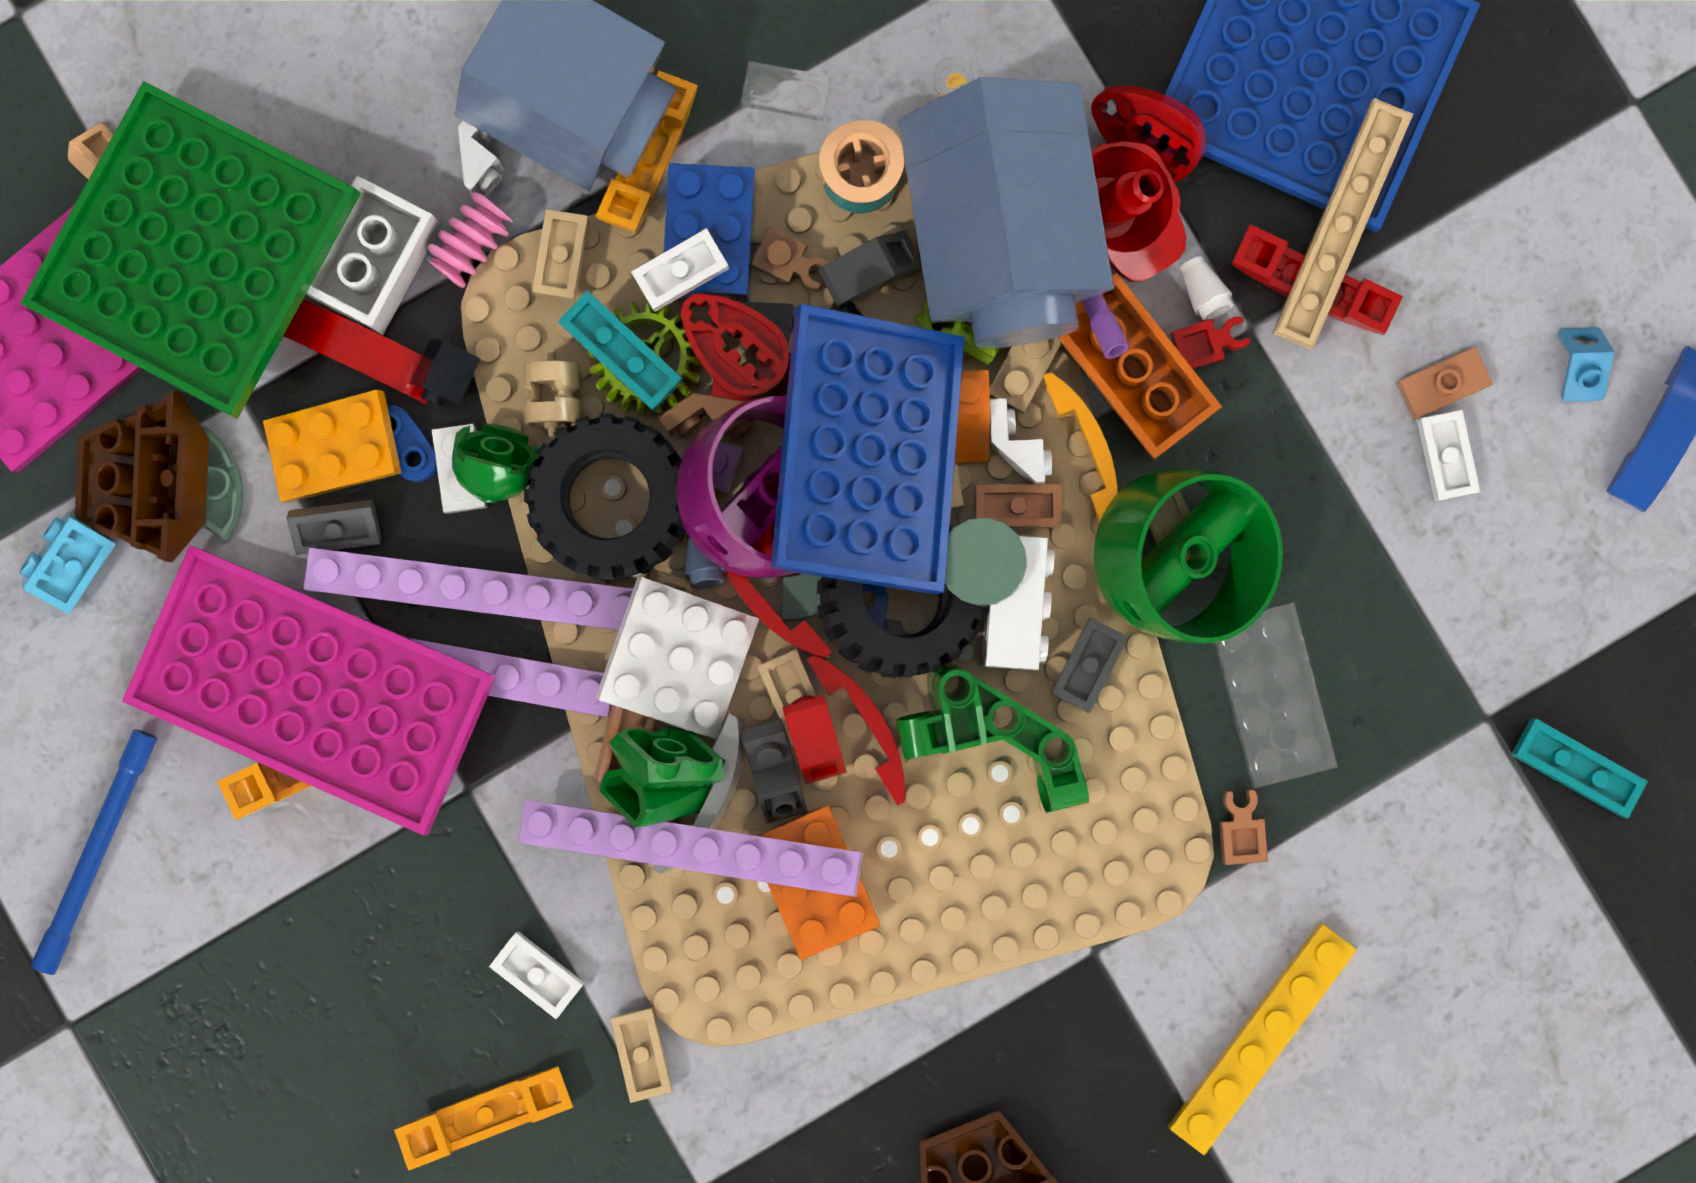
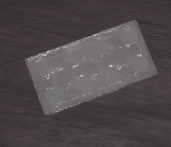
(1275, 699)

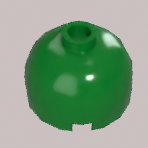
(493, 462)

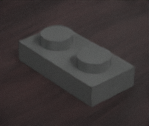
(334, 526)
(1089, 665)

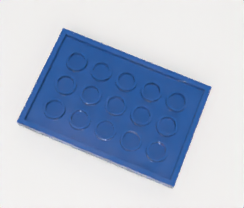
(868, 451)

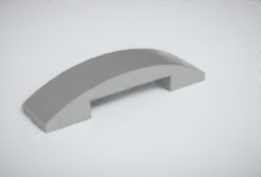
(731, 749)

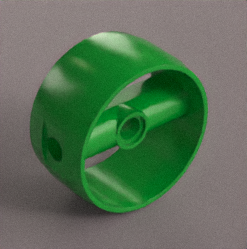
(1145, 587)

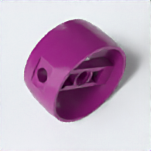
(729, 533)

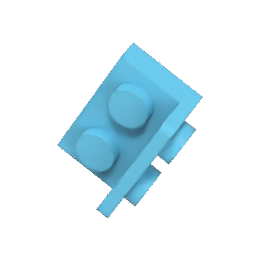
(65, 562)

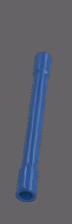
(58, 934)

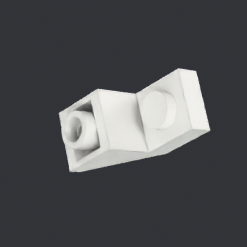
(479, 165)
(1024, 456)

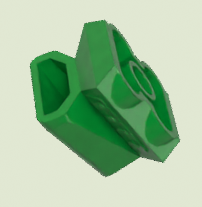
(661, 774)

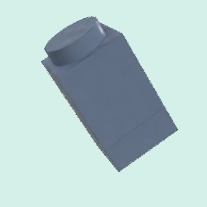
(1006, 208)

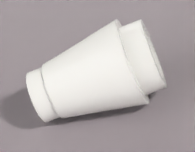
(1206, 290)

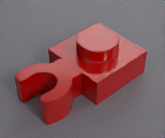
(1203, 344)

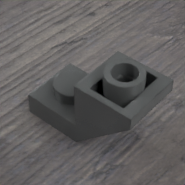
(870, 267)
(773, 771)

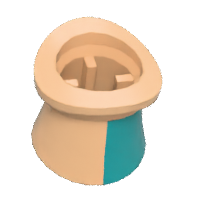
(861, 165)

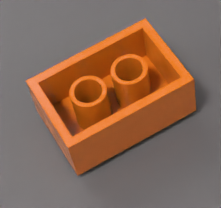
(816, 917)

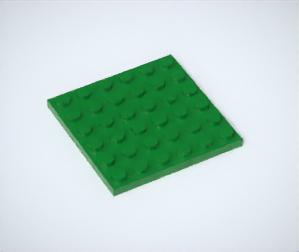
(190, 249)

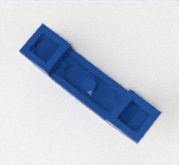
(1663, 440)

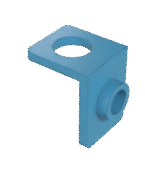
(1587, 364)

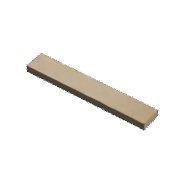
(1342, 224)

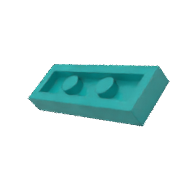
(620, 351)
(1579, 768)

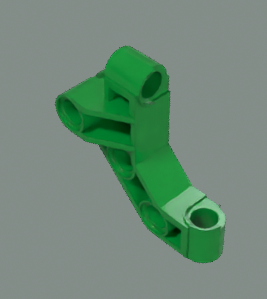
(966, 721)

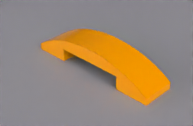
(631, 199)
(1067, 402)
(257, 789)
(483, 1116)

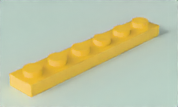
(1261, 1038)

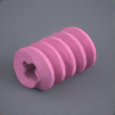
(468, 239)

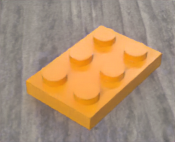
(332, 446)

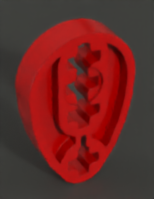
(1166, 116)
(756, 331)

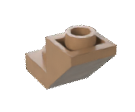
(686, 414)

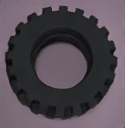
(562, 463)
(890, 653)

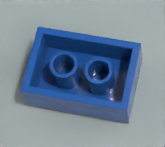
(725, 205)

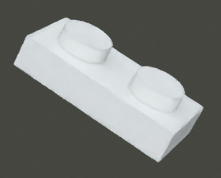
(680, 270)
(1448, 455)
(453, 495)
(536, 974)

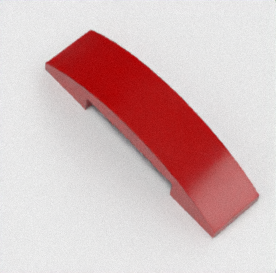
(1276, 266)
(355, 347)
(801, 636)
(890, 770)

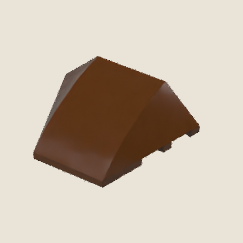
(145, 477)
(981, 1153)

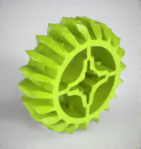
(657, 343)

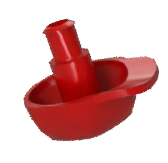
(1138, 209)

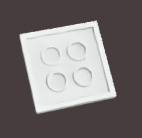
(677, 658)

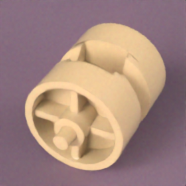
(551, 392)

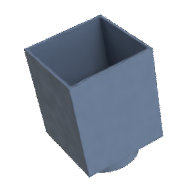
(566, 86)

